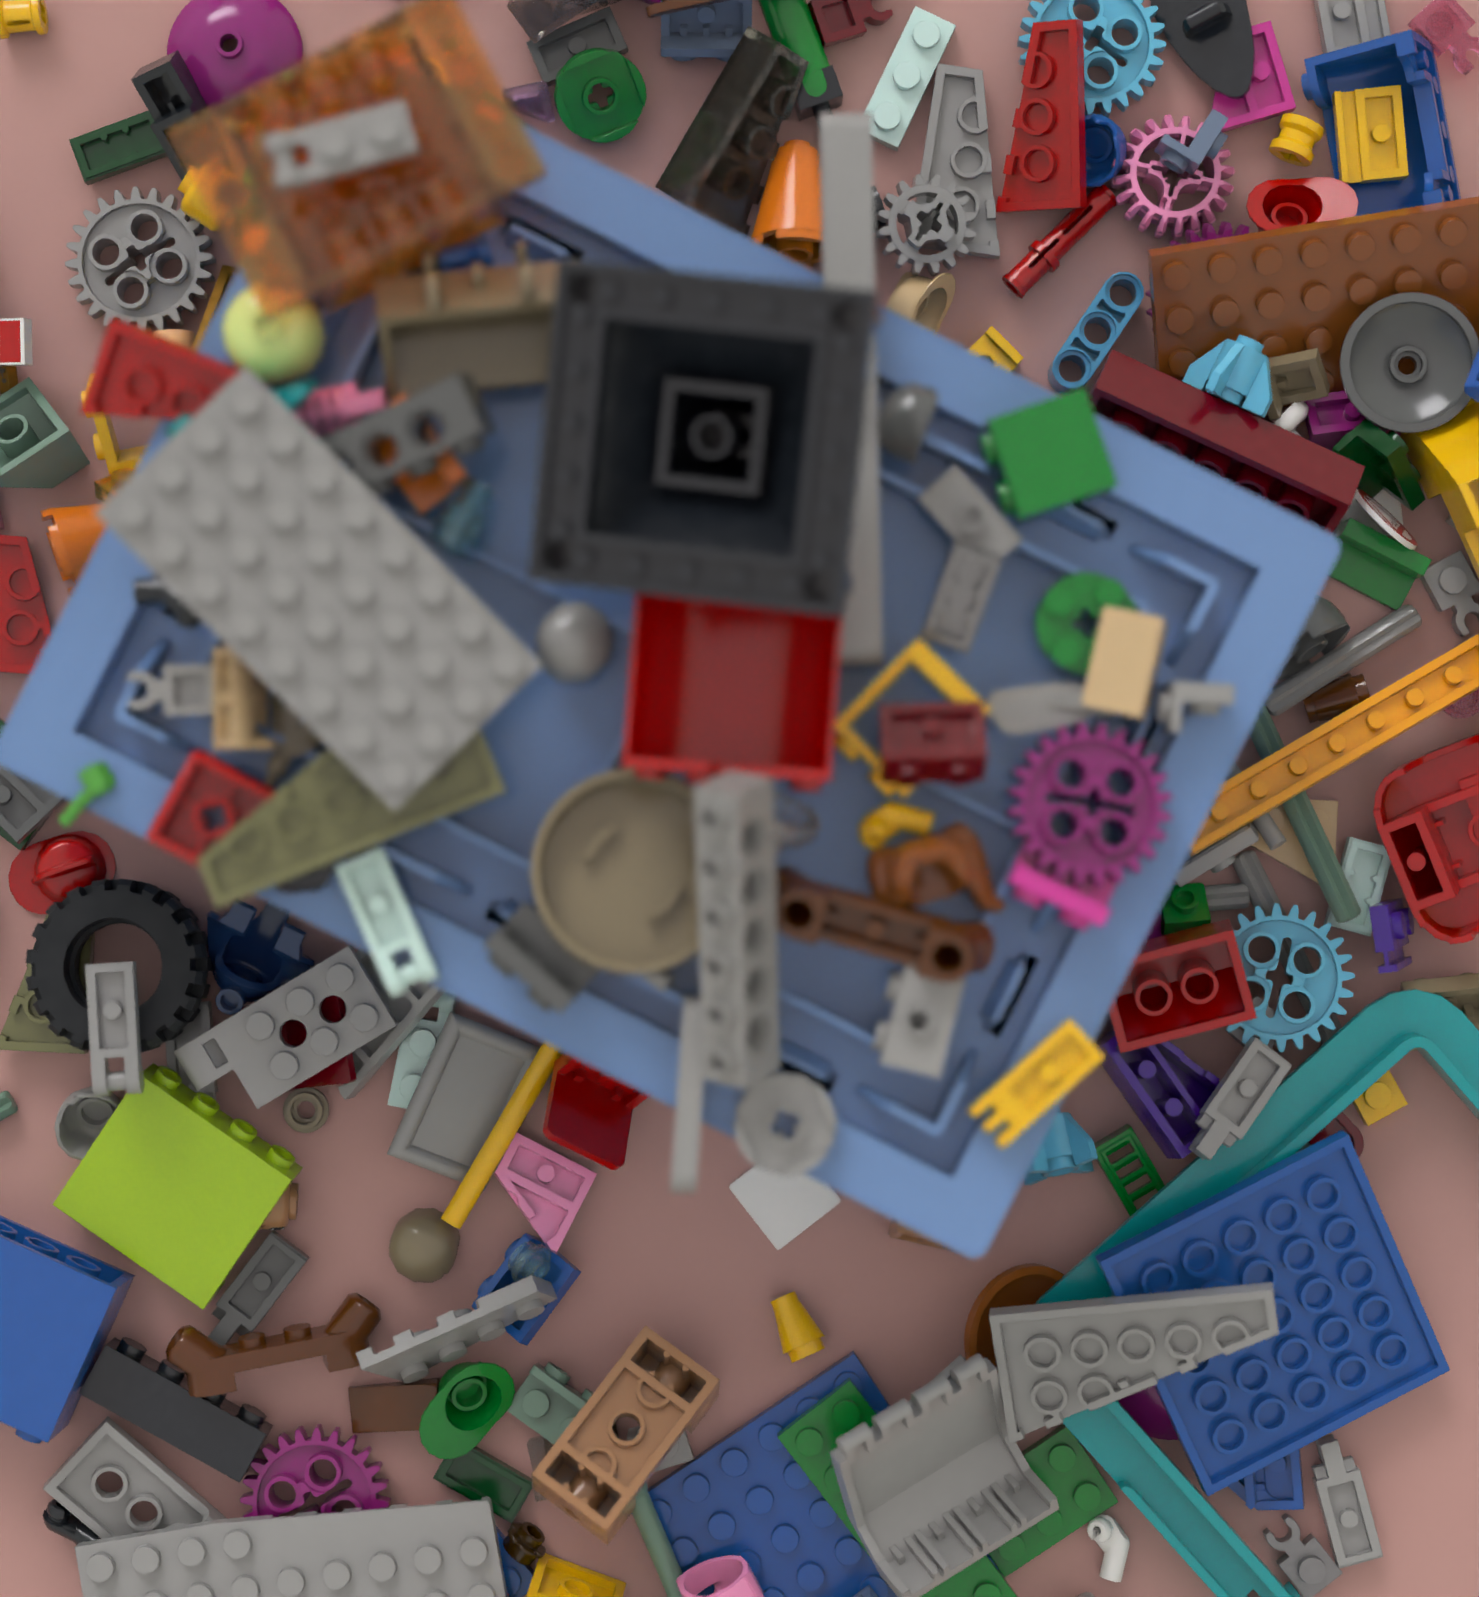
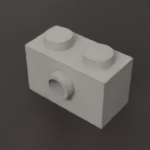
(918, 1022)

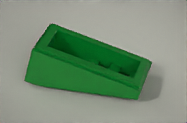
(1114, 1142)

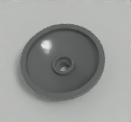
(1428, 334)

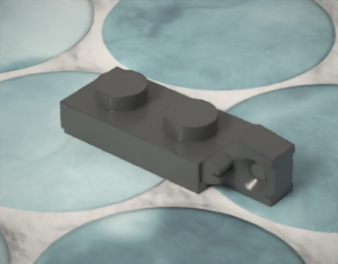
(257, 1287)

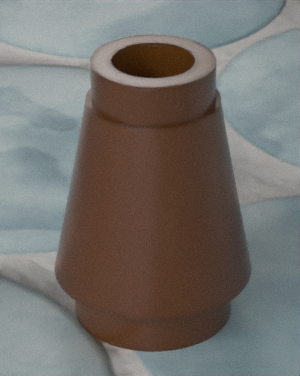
(1336, 698)

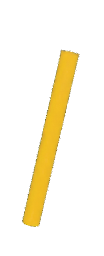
(501, 1135)

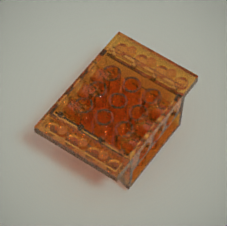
(379, 220)

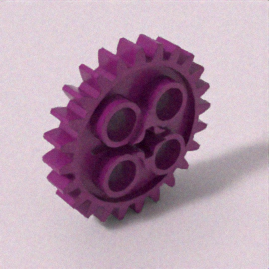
(1083, 850)
(296, 1466)

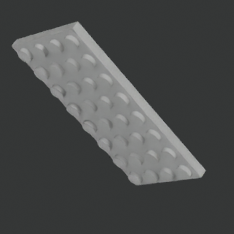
(319, 588)

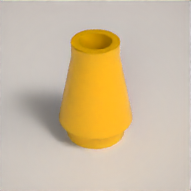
(796, 1328)

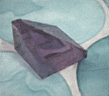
(532, 100)

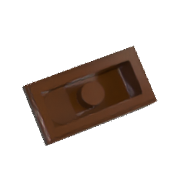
(390, 1405)

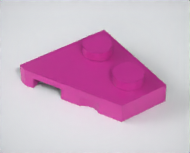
(1269, 89)

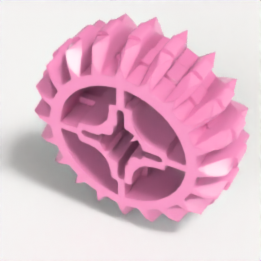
(1153, 175)

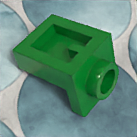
(1184, 908)

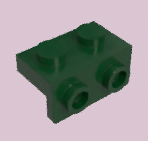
(1384, 463)

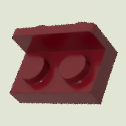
(932, 743)

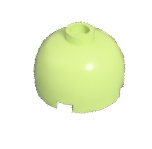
(277, 348)

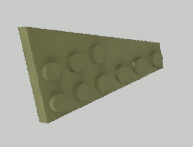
(334, 814)

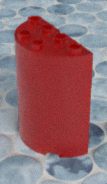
(731, 691)

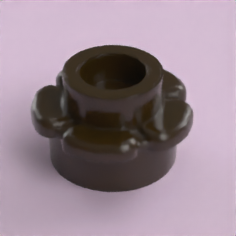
(524, 1542)

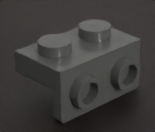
(536, 958)

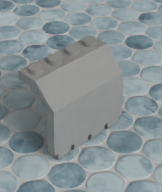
(938, 1480)

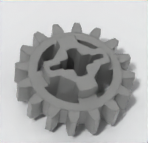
(910, 215)

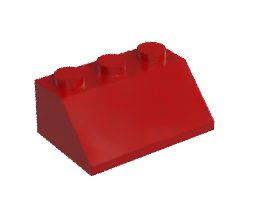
(1182, 987)

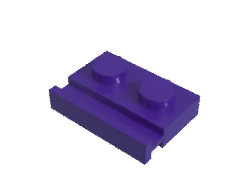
(1390, 930)

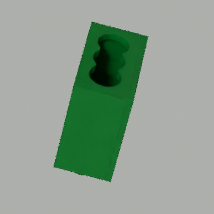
(1047, 456)

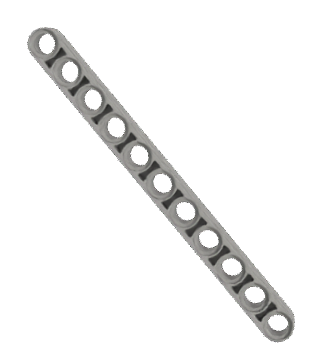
(850, 263)

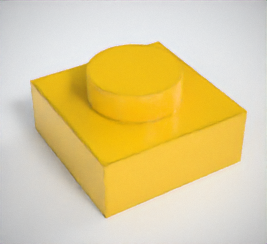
(1379, 1100)

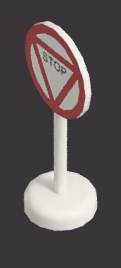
(1290, 421)

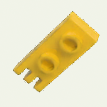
(1037, 1081)

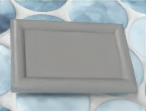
(460, 1096)

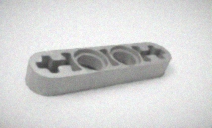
(688, 1099)

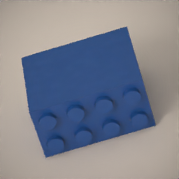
(52, 1327)

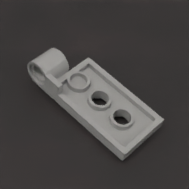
(254, 1041)
(143, 1480)

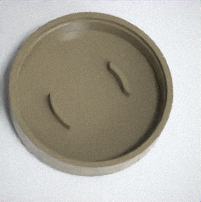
(620, 873)

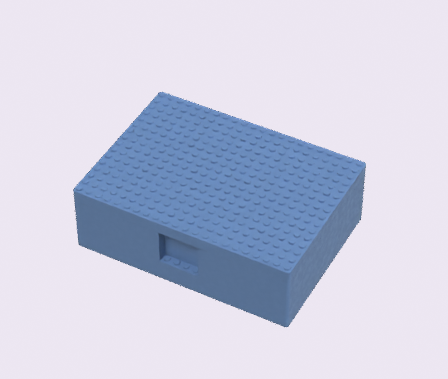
(1179, 540)

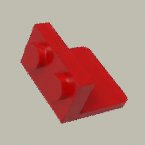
(590, 1111)

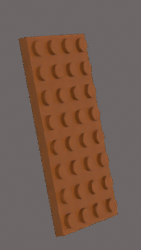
(1309, 282)

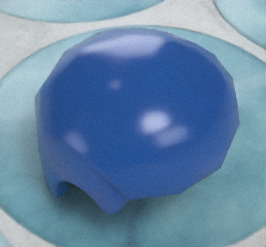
(1103, 144)

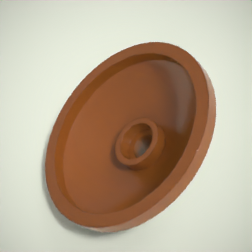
(1012, 1287)

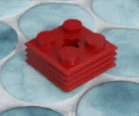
(200, 786)

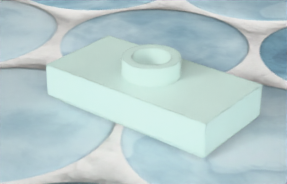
(1366, 872)

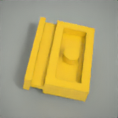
(1370, 135)

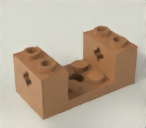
(599, 1475)

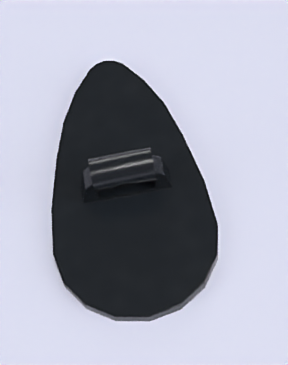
(1212, 41)

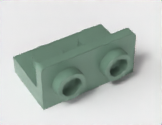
(547, 1401)

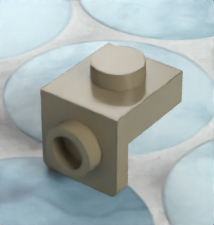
(1296, 379)

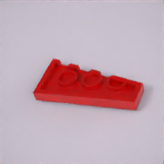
(1049, 137)

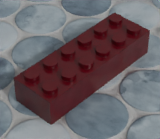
(1227, 441)

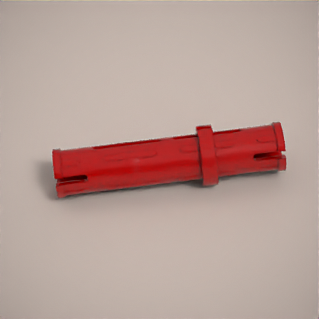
(1045, 254)

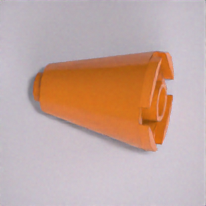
(792, 205)
(73, 538)

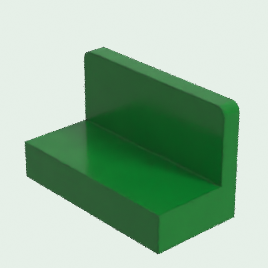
(1376, 564)

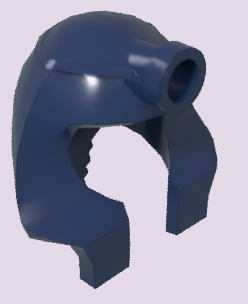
(253, 953)

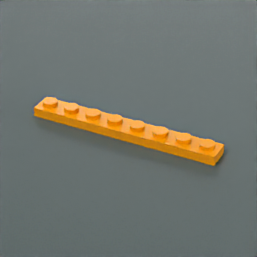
(1341, 742)

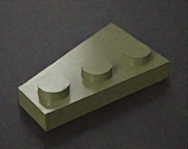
(29, 1031)

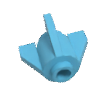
(1235, 374)
(1062, 1151)

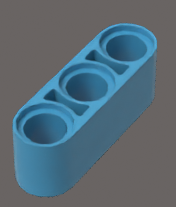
(1110, 317)

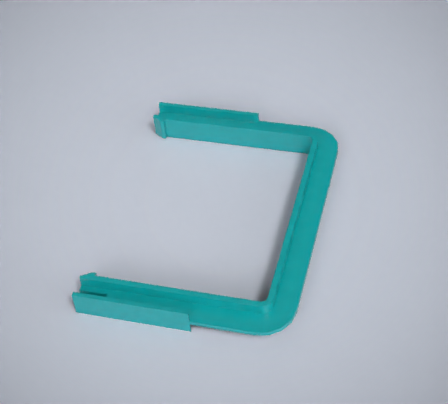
(1289, 1120)

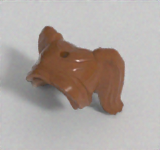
(933, 870)

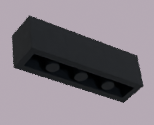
(159, 1401)

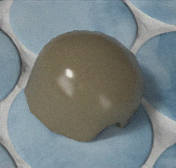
(423, 1245)

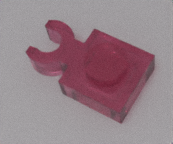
(1446, 27)

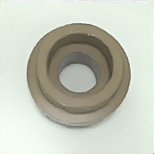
(293, 1116)

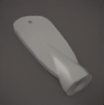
(1040, 707)

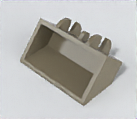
(467, 323)

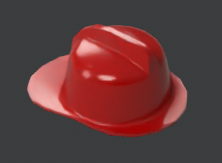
(1300, 202)
(58, 865)

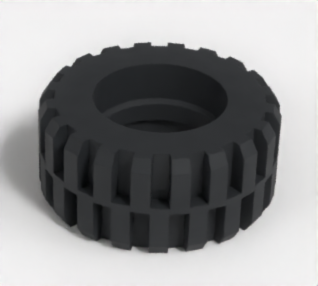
(106, 903)

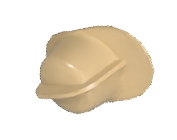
(923, 299)

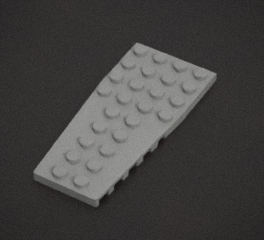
(348, 1553)

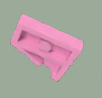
(544, 1187)

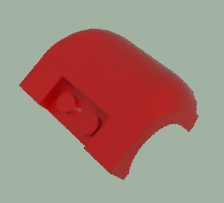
(1432, 837)

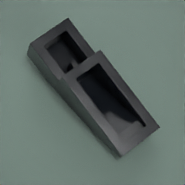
(171, 100)

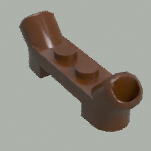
(931, 943)
(212, 1366)

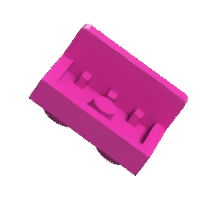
(1078, 905)

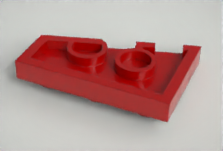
(151, 376)
(23, 612)

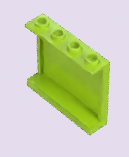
(178, 1185)

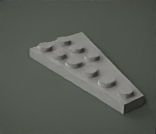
(1103, 1349)

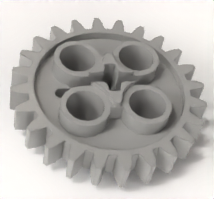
(119, 227)

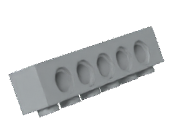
(737, 927)

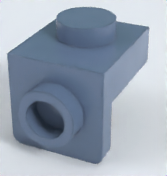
(1205, 143)

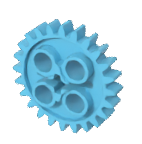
(1109, 16)
(1320, 988)

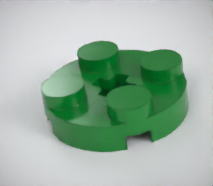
(624, 105)
(1063, 605)

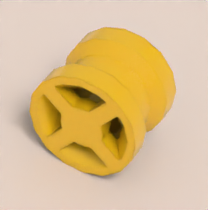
(1296, 139)

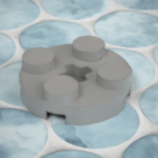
(812, 1134)

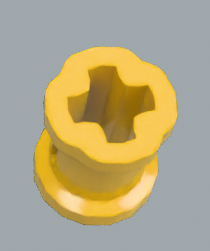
(23, 17)

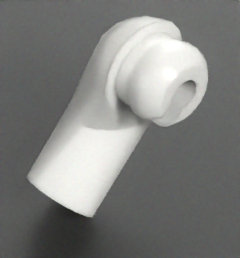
(1113, 1543)

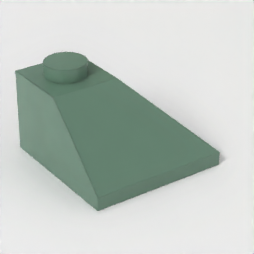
(35, 441)

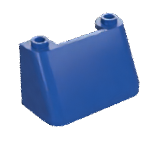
(1390, 61)

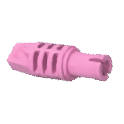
(338, 407)

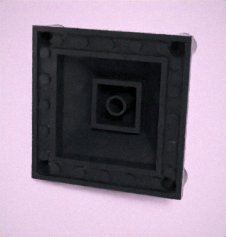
(702, 436)

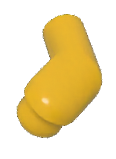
(890, 819)

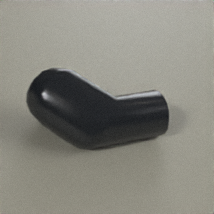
(156, 591)
(64, 1523)

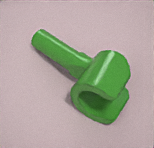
(97, 781)

